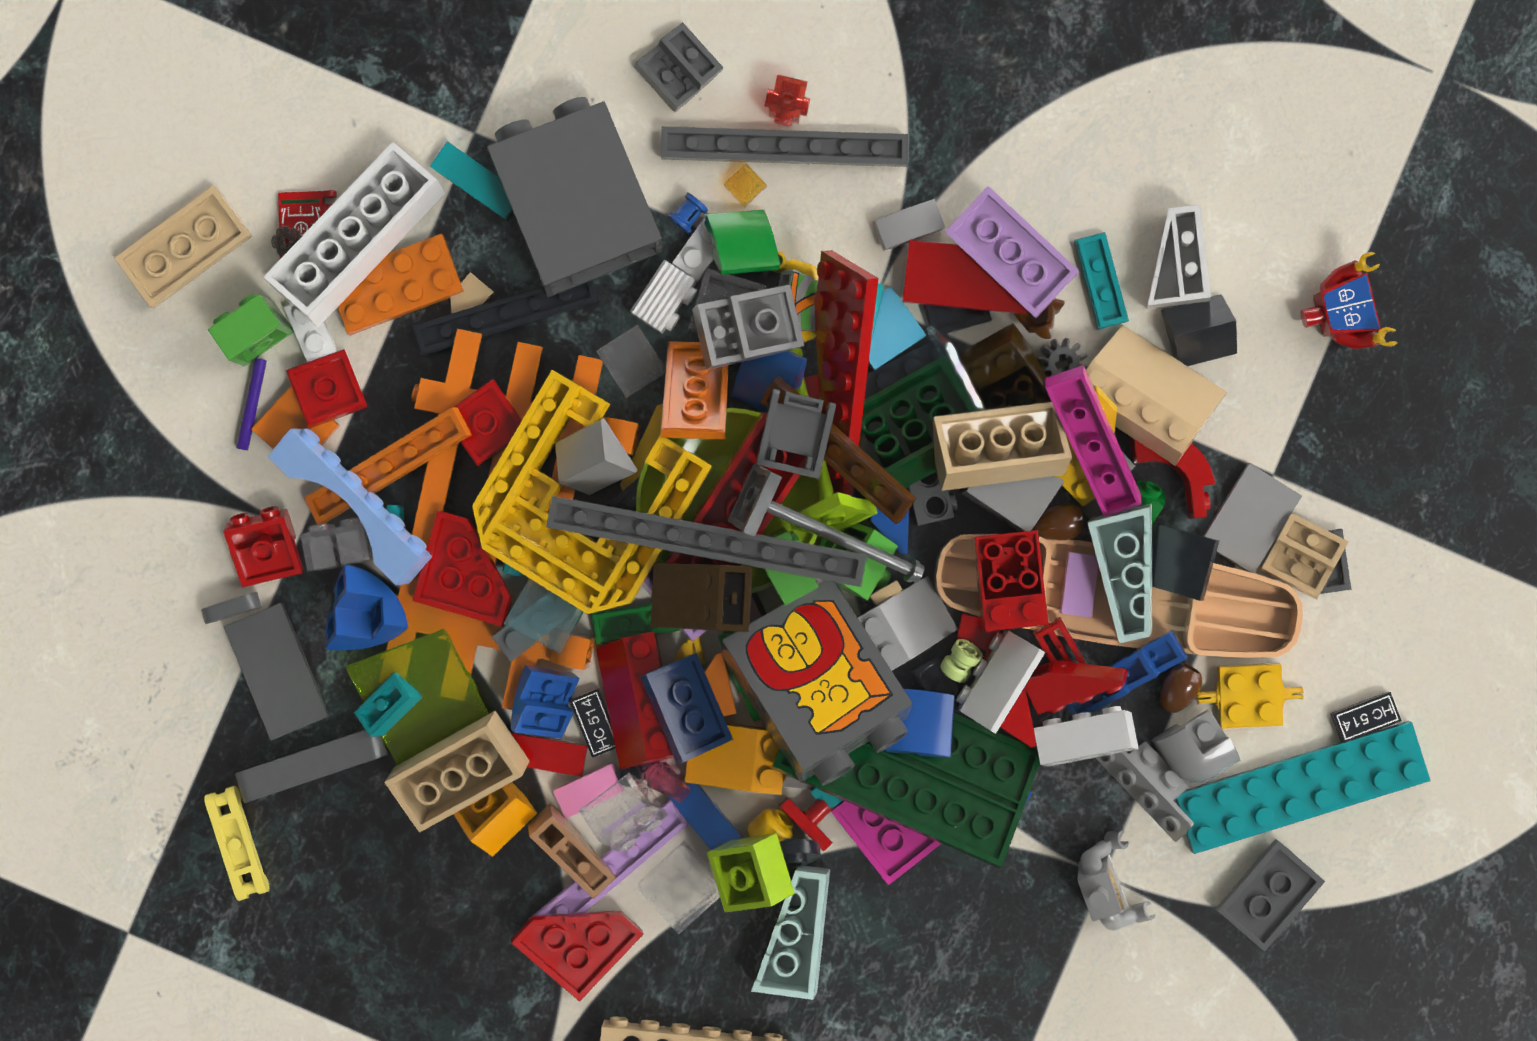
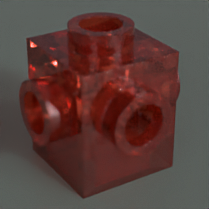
(787, 90)

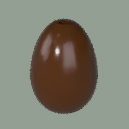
(1060, 522)
(1180, 687)

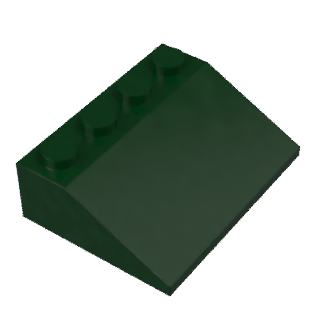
(900, 421)

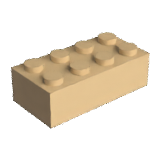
(457, 771)

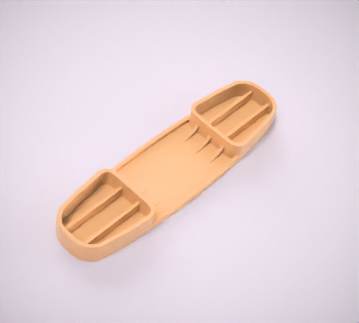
(1238, 618)

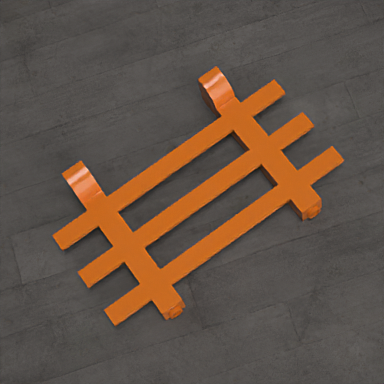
(439, 397)

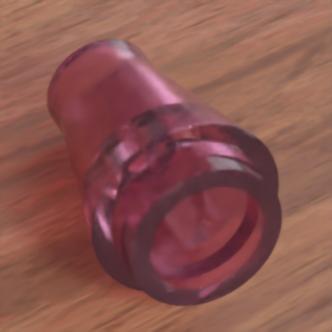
(665, 780)

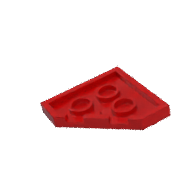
(461, 573)
(577, 946)

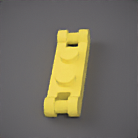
(236, 843)

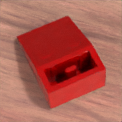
(1010, 581)

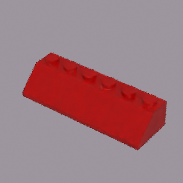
(725, 492)

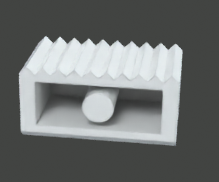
(664, 297)

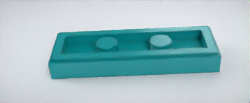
(472, 179)
(1101, 280)

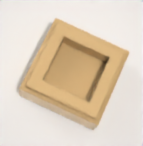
(886, 592)

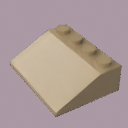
(1154, 394)

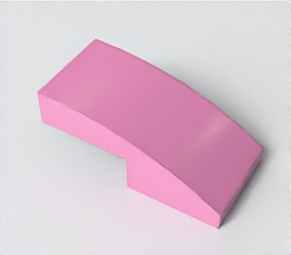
(581, 791)

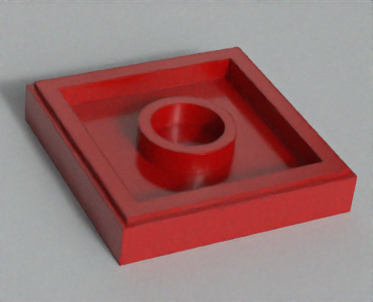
(326, 388)
(490, 421)

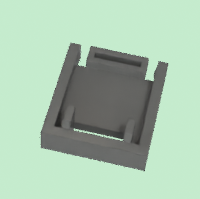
(796, 428)

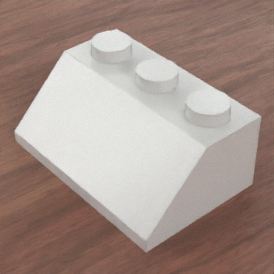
(999, 680)

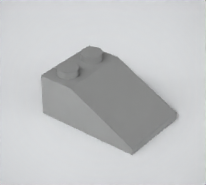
(908, 623)

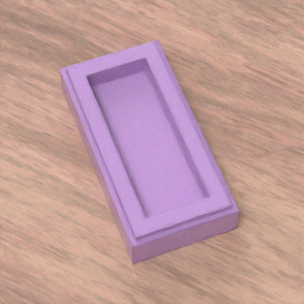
(1079, 584)

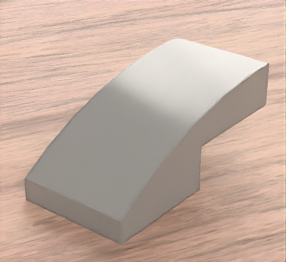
(908, 224)

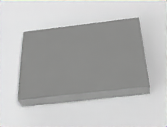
(1251, 517)

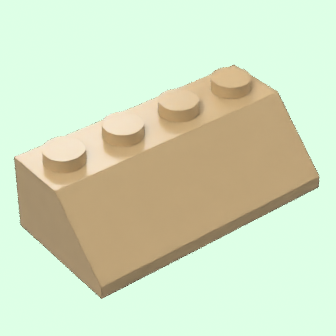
(999, 446)

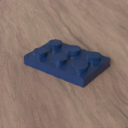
(686, 708)

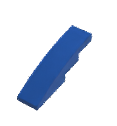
(1141, 666)
(706, 817)

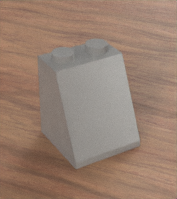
(1016, 502)

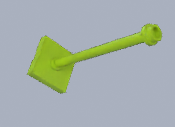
(836, 509)

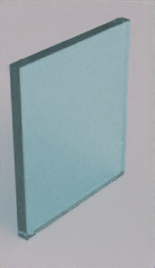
(951, 359)

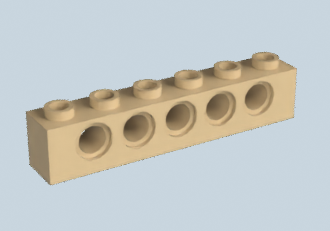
(649, 1030)

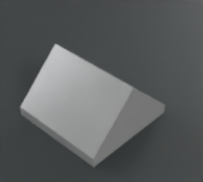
(592, 459)

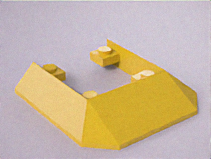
(517, 496)

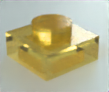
(745, 185)

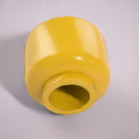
(770, 822)

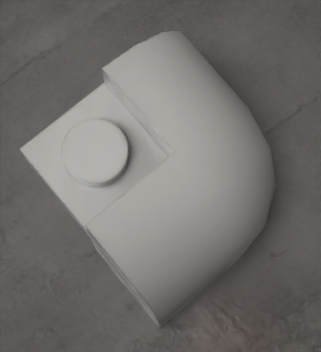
(1197, 748)

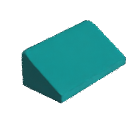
(387, 705)

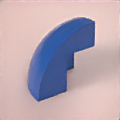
(363, 612)

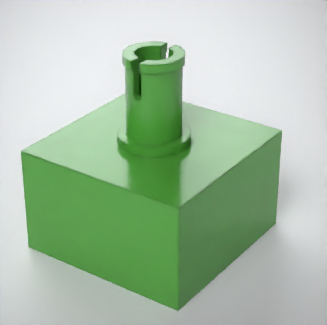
(875, 572)

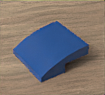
(757, 375)
(543, 702)
(928, 725)

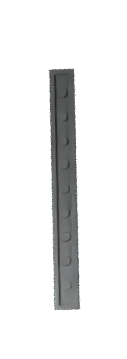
(707, 541)

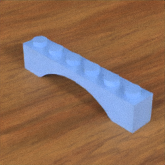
(393, 547)

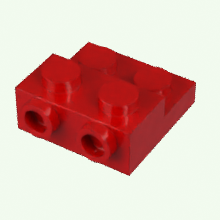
(263, 546)

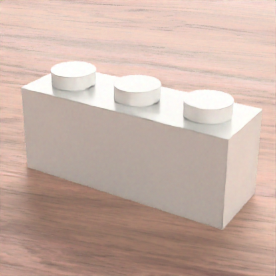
(1085, 736)

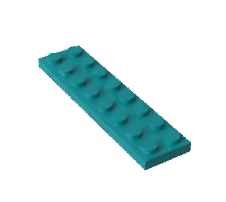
(1303, 787)

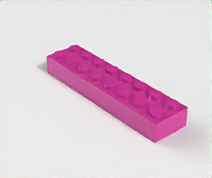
(1093, 440)

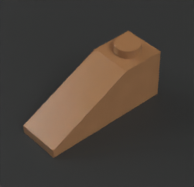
(570, 850)

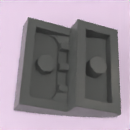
(678, 67)

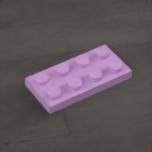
(1012, 252)

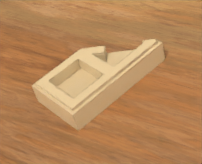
(474, 294)

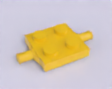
(1250, 695)

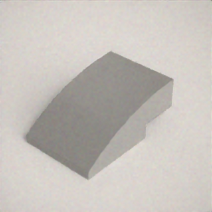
(747, 326)

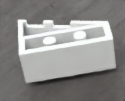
(1181, 261)

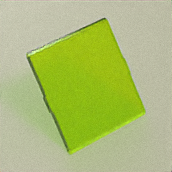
(439, 675)

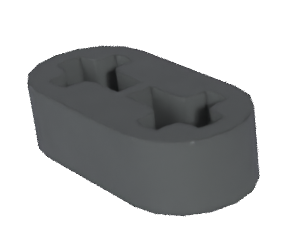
(231, 608)

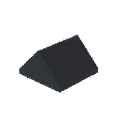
(1201, 331)

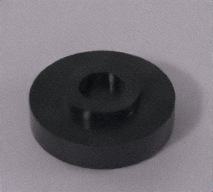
(800, 852)

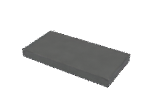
(276, 671)

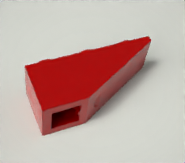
(1065, 682)

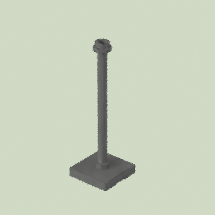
(756, 500)

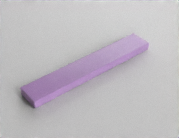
(576, 900)

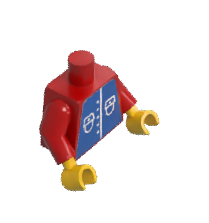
(1347, 308)

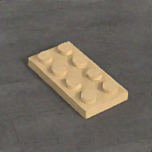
(183, 247)

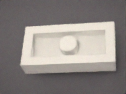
(696, 253)
(314, 340)

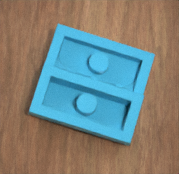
(893, 330)

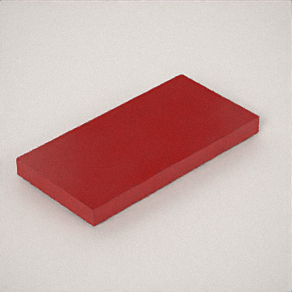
(950, 278)

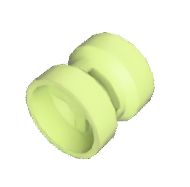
(962, 659)

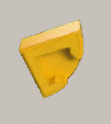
(689, 648)

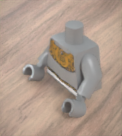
(1103, 889)

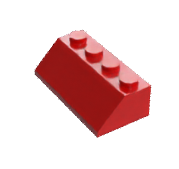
(632, 717)

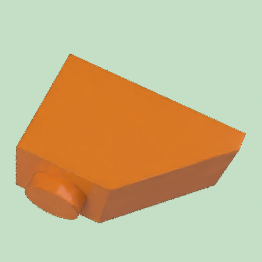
(720, 684)

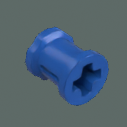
(688, 213)

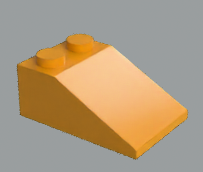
(739, 763)

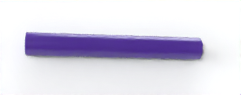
(251, 404)

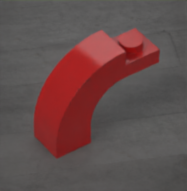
(1192, 469)

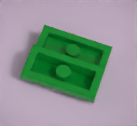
(742, 242)

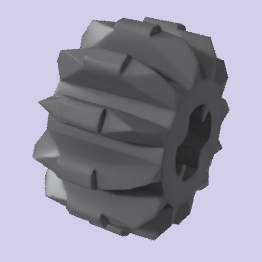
(1065, 352)

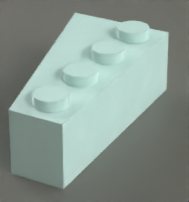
(1125, 564)
(795, 947)

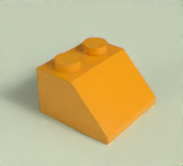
(496, 818)

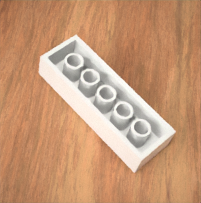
(355, 234)

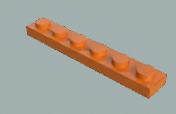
(394, 461)

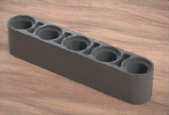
(309, 765)

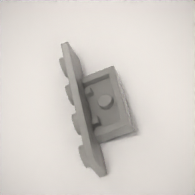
(1152, 786)

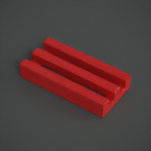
(1049, 629)

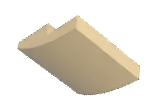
(1304, 556)

